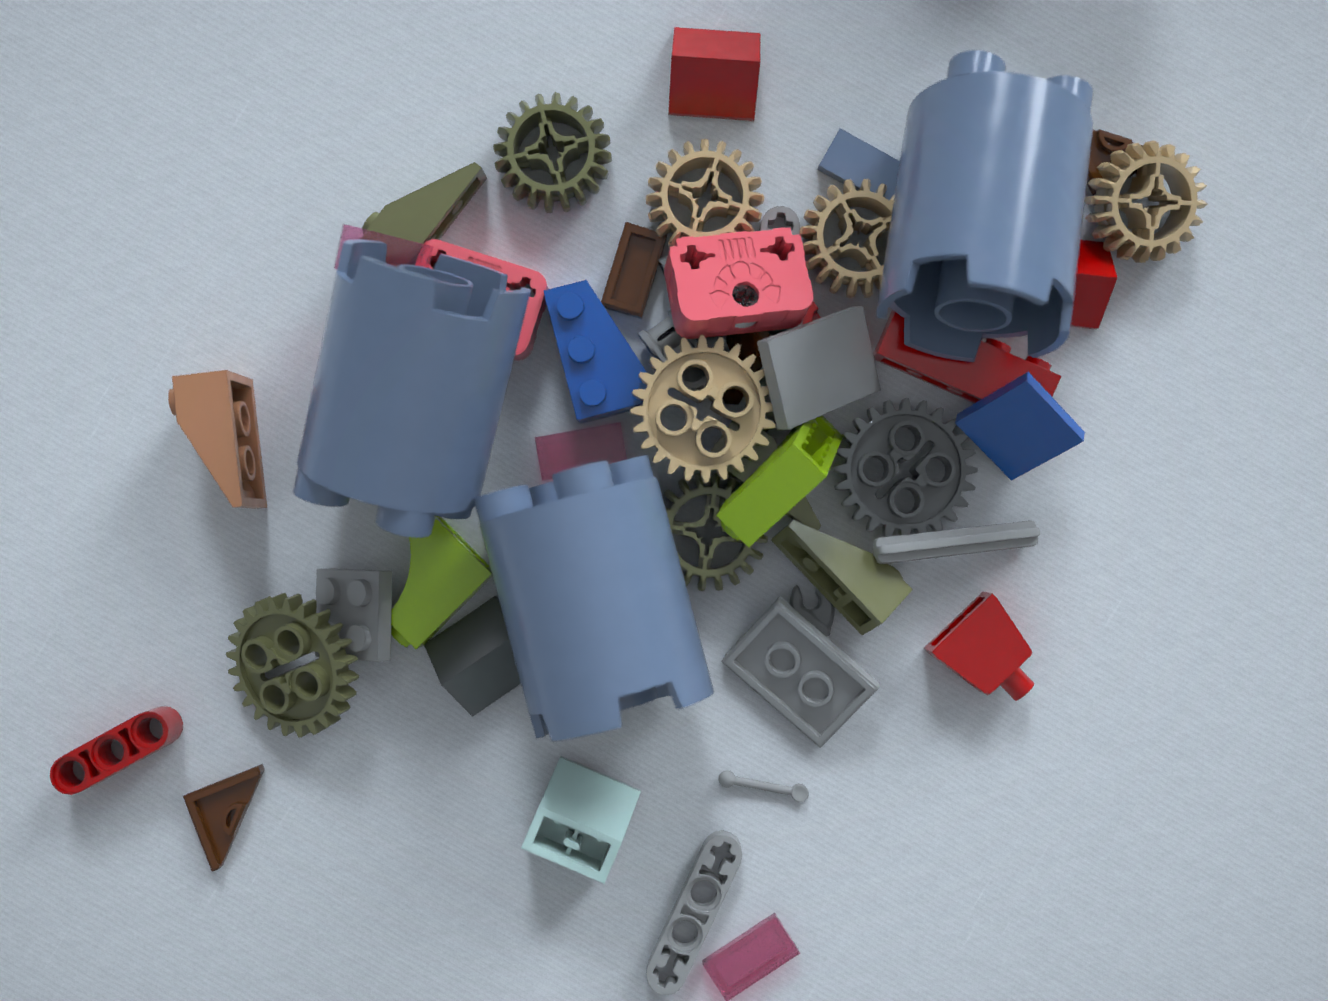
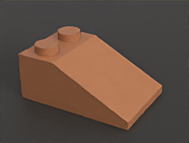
(222, 426)

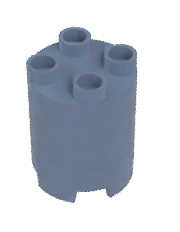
(988, 209)
(408, 387)
(593, 597)

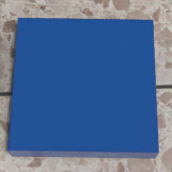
(1020, 426)

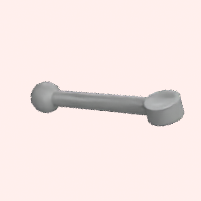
(798, 791)

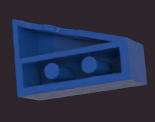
(593, 353)

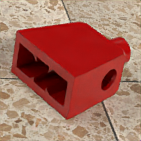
(984, 648)

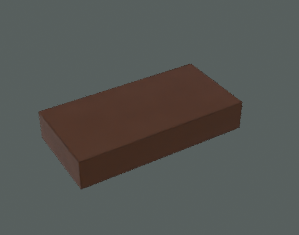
(633, 270)

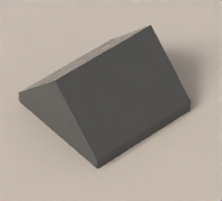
(475, 658)

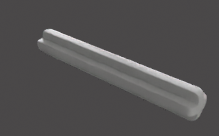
(955, 542)

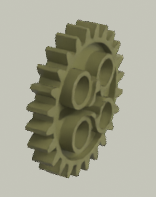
(307, 695)

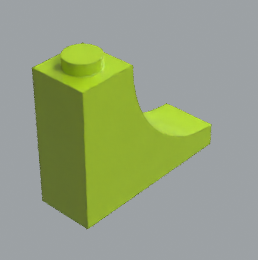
(781, 480)
(439, 583)

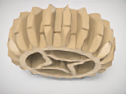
(686, 191)
(1182, 202)
(849, 222)

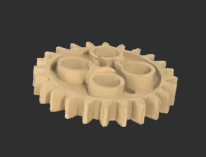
(722, 373)

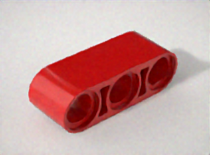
(97, 755)

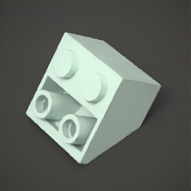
(581, 819)

